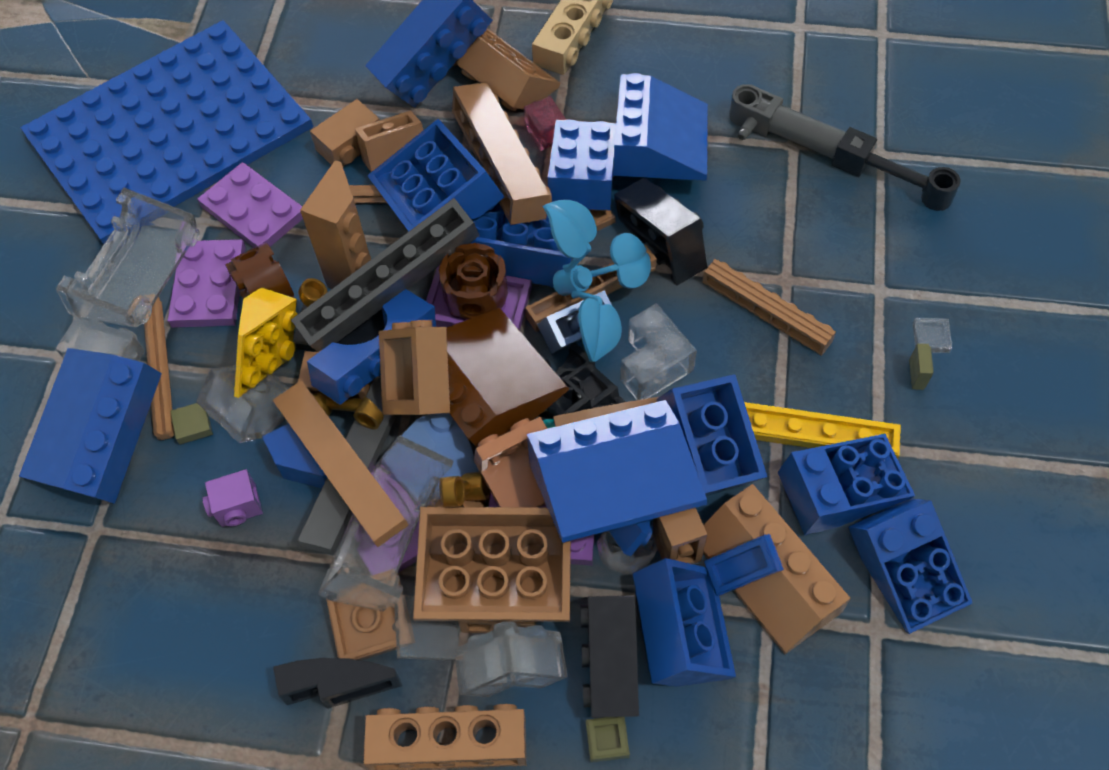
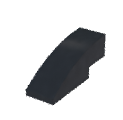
(333, 680)

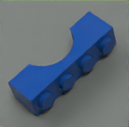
(345, 369)

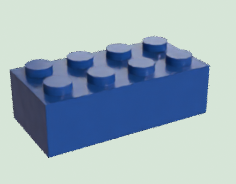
(427, 46)

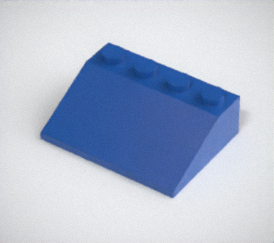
(659, 131)
(432, 173)
(525, 247)
(91, 424)
(614, 470)

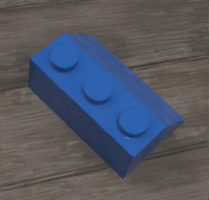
(682, 624)

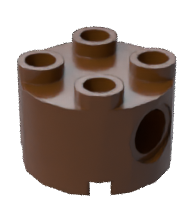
(258, 270)
(473, 280)

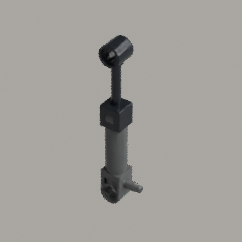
(850, 150)

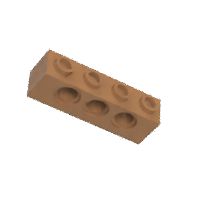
(505, 750)

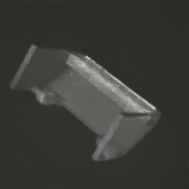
(368, 573)

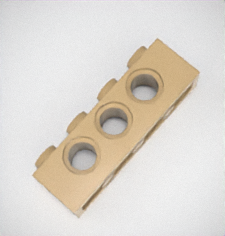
(566, 33)

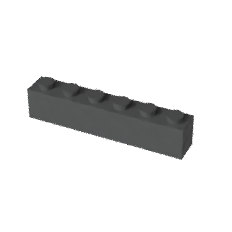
(385, 276)

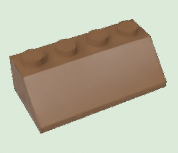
(506, 72)
(335, 227)
(792, 601)

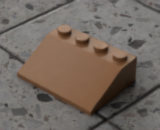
(491, 566)

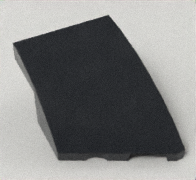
(586, 385)

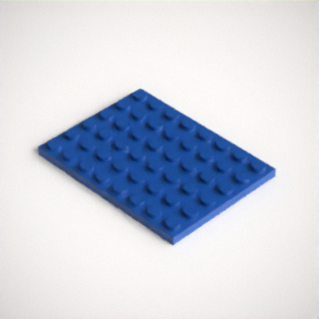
(166, 126)

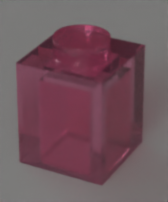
(541, 120)

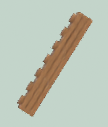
(555, 302)
(769, 306)

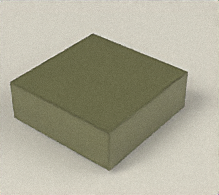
(921, 366)
(190, 423)
(607, 739)

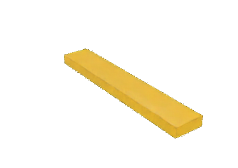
(814, 428)

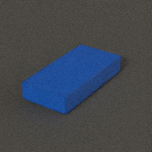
(743, 565)

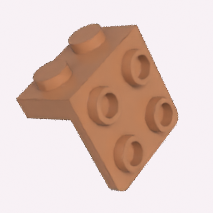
(506, 467)

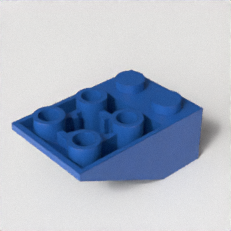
(843, 482)
(911, 563)

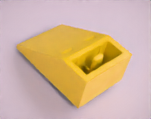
(263, 337)

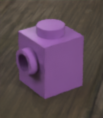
(232, 498)

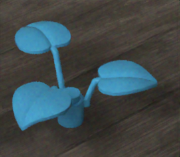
(572, 231)

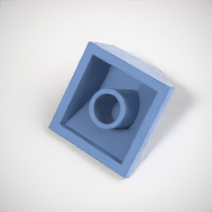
(445, 437)

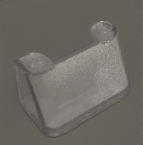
(132, 264)

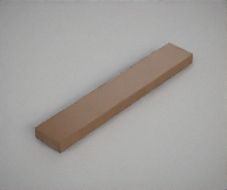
(341, 464)

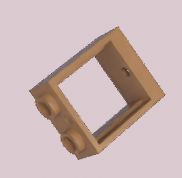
(414, 369)

